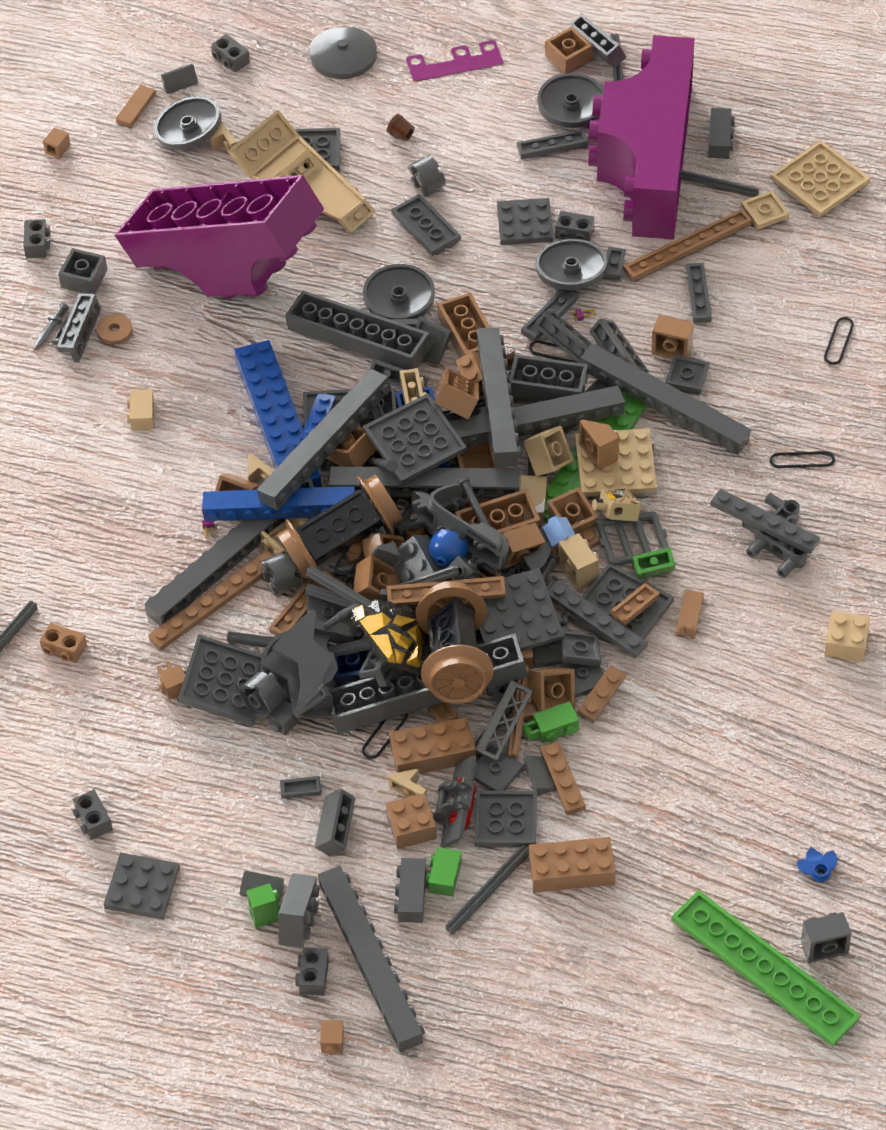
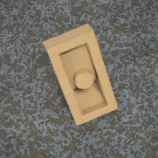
(222, 138)
(257, 469)
(406, 783)

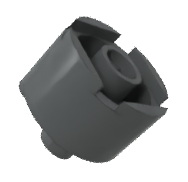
(426, 175)
(280, 572)
(262, 694)

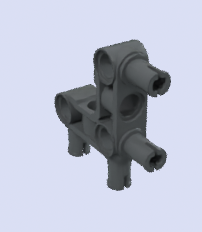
(791, 555)

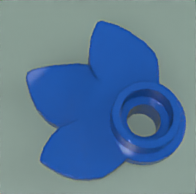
(816, 862)

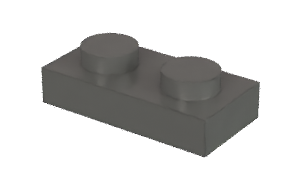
(615, 263)

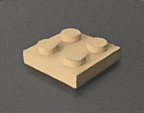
(765, 209)

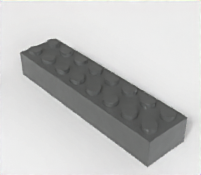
(358, 331)

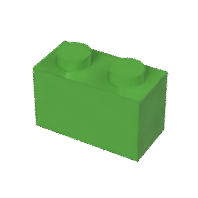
(653, 563)
(444, 871)
(263, 905)

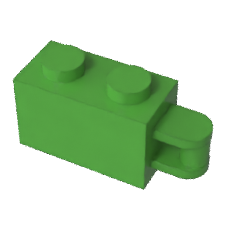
(552, 723)

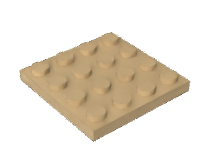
(820, 178)
(632, 470)

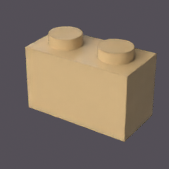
(141, 409)

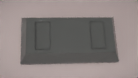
(300, 787)

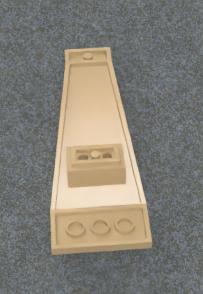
(279, 151)

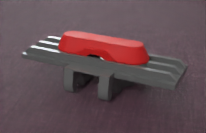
(458, 811)

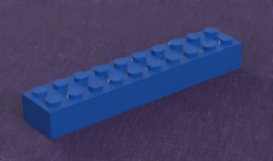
(271, 402)

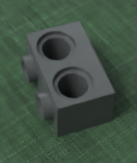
(230, 53)
(574, 226)
(36, 238)
(95, 813)
(316, 971)

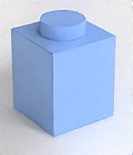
(557, 530)

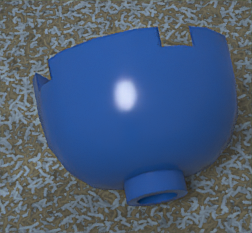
(446, 547)

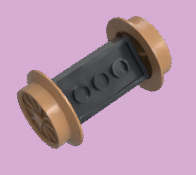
(341, 525)
(456, 667)

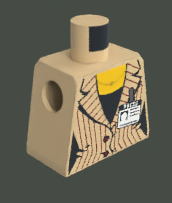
(618, 505)

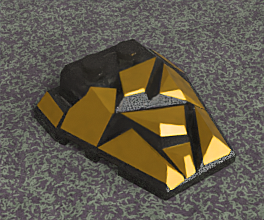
(394, 634)

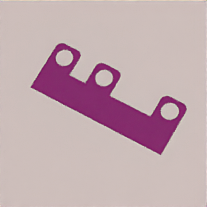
(458, 65)

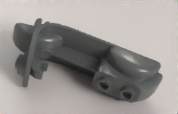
(437, 512)

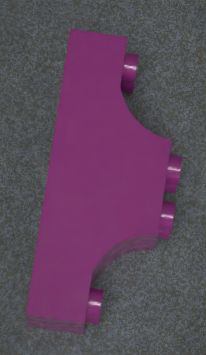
(645, 135)
(222, 233)

